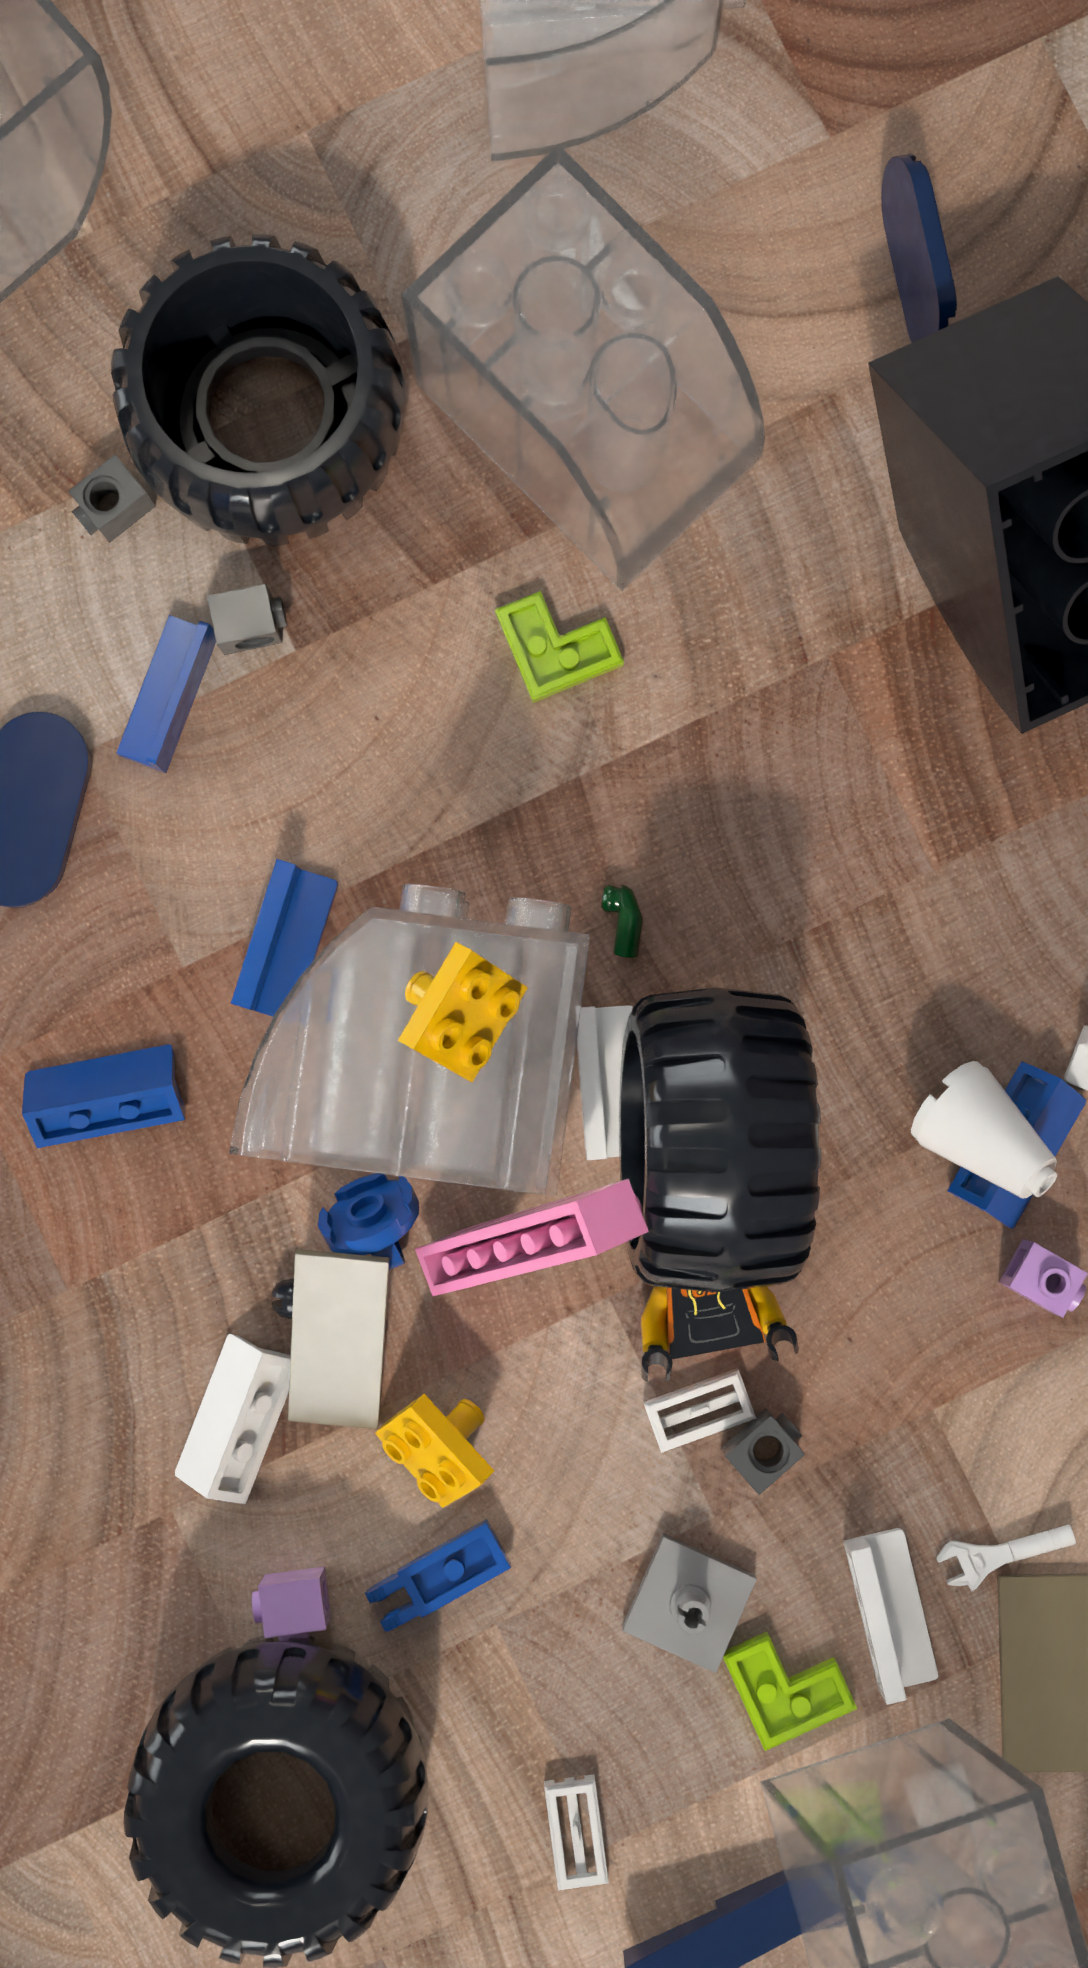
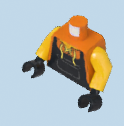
(702, 1322)

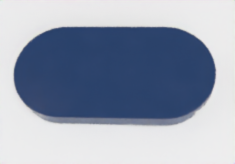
(917, 247)
(41, 799)

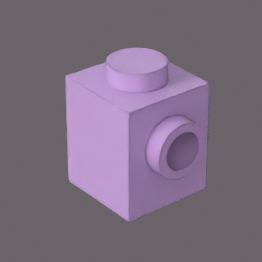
(1044, 1278)
(292, 1603)

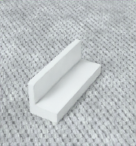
(599, 1063)
(235, 1421)
(891, 1612)

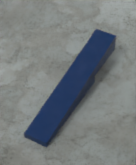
(726, 1937)

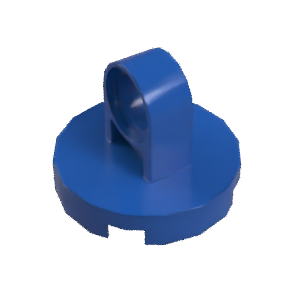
(370, 1217)

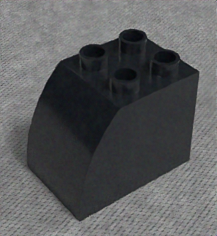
(994, 490)

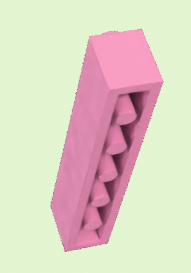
(533, 1238)

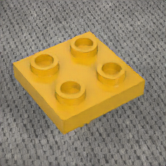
(460, 1011)
(437, 1448)

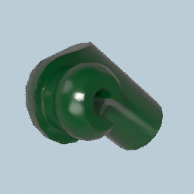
(629, 919)

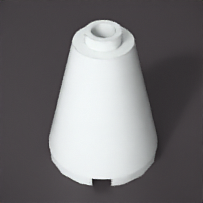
(985, 1133)

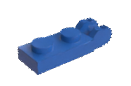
(442, 1574)

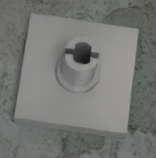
(689, 1602)

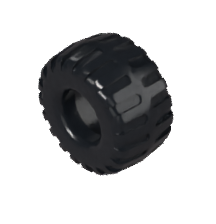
(229, 312)
(720, 1138)
(314, 1709)

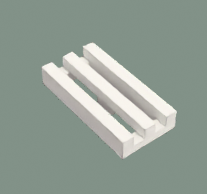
(739, 1395)
(570, 1789)

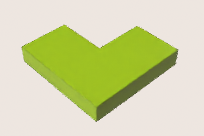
(554, 661)
(785, 1705)

